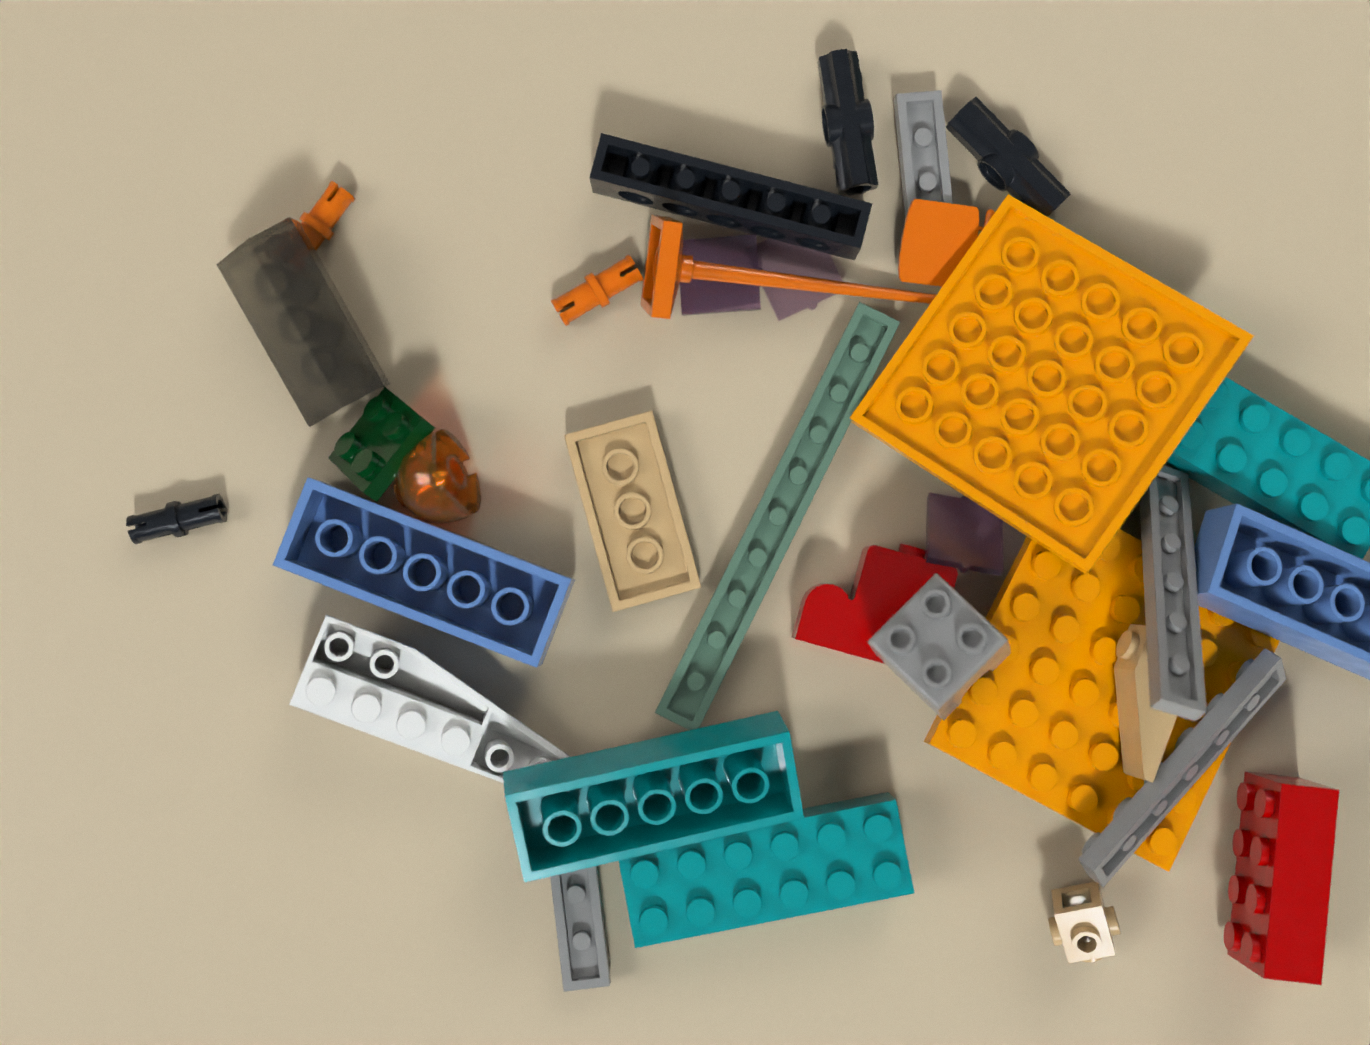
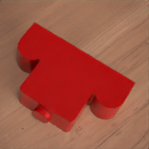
(879, 590)

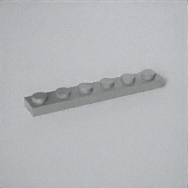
(1171, 598)
(1193, 755)

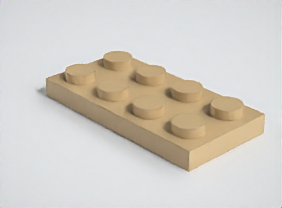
(632, 511)

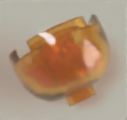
(435, 481)

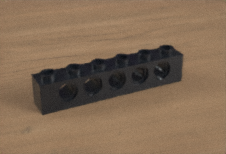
(729, 197)

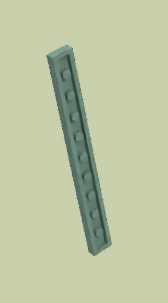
(777, 517)

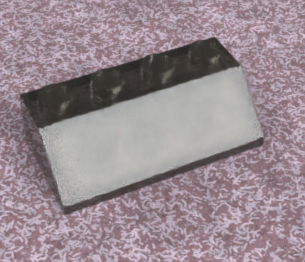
(302, 321)

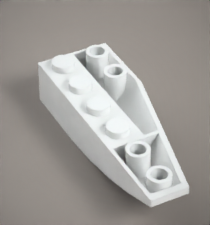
(412, 703)

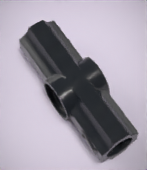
(847, 122)
(1007, 158)

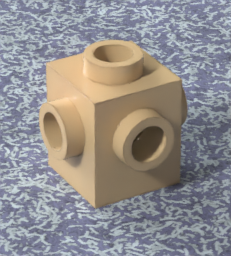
(1083, 923)

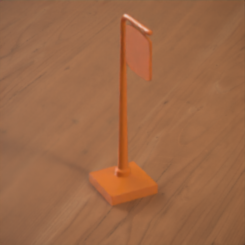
(930, 249)

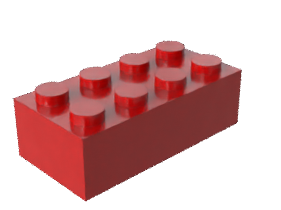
(1282, 877)

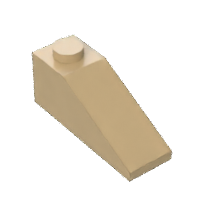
(1142, 728)

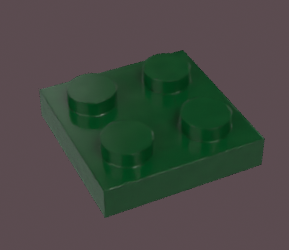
(379, 442)

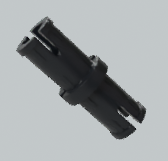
(176, 519)

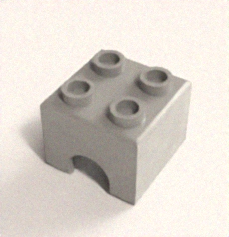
(940, 645)

